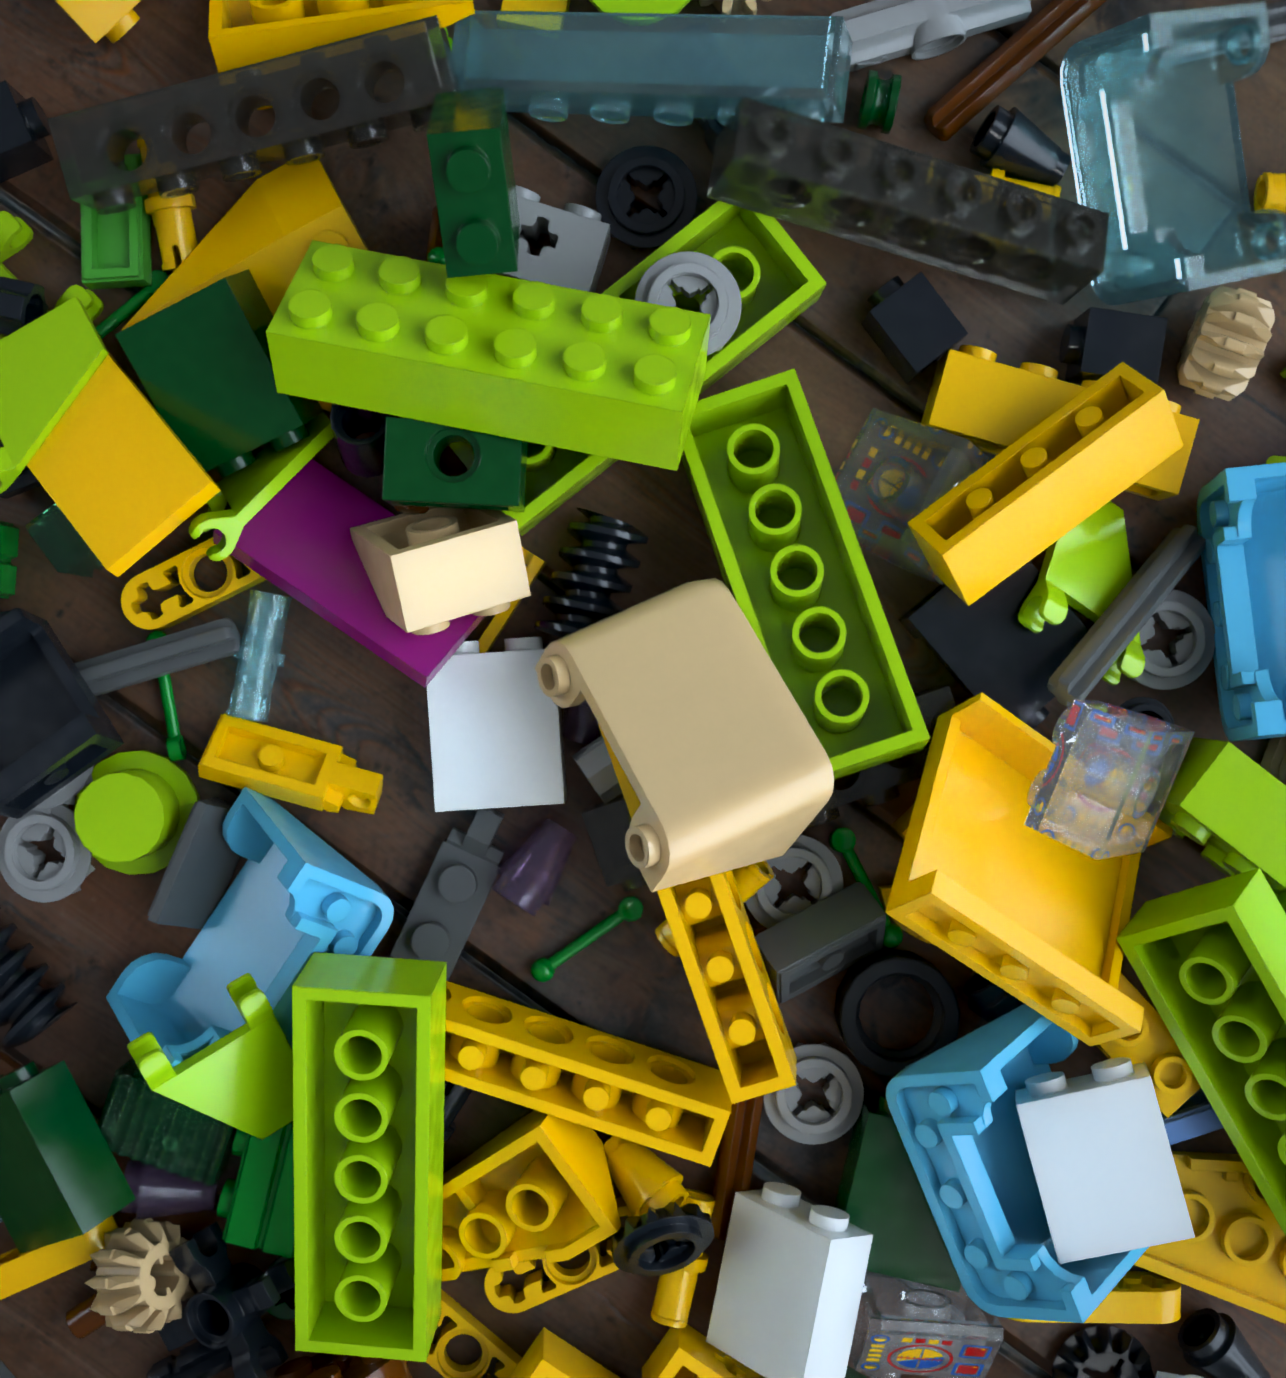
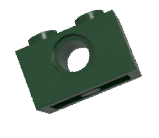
(416, 479)

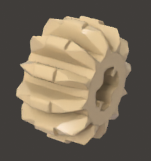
(1225, 343)
(138, 1278)

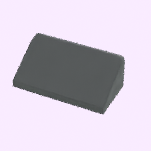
(197, 869)
(822, 940)

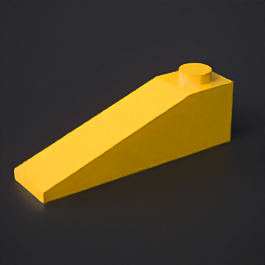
(267, 29)
(263, 233)
(527, 1198)

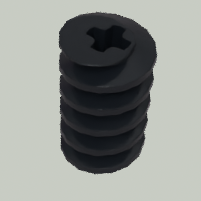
(593, 573)
(22, 999)

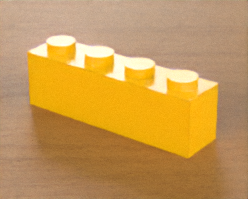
(1002, 403)
(1047, 482)

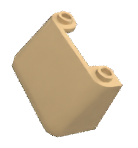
(698, 729)

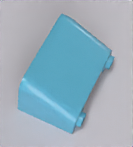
(1246, 595)
(278, 911)
(978, 1175)

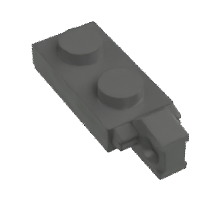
(453, 893)

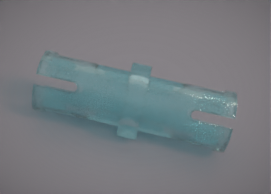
(259, 656)

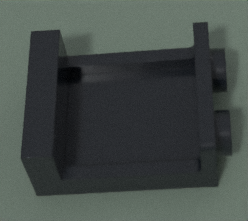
(990, 647)
(47, 715)

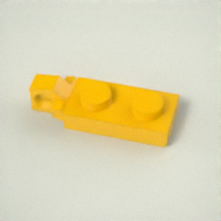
(288, 767)

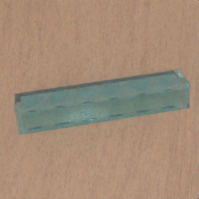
(655, 63)

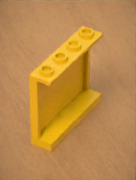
(1005, 894)

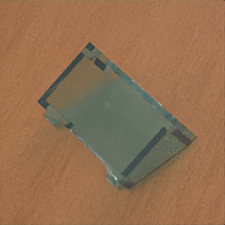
(1164, 150)

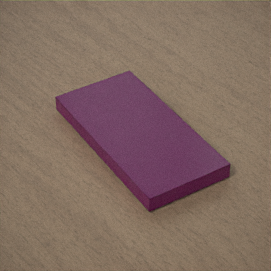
(308, 551)

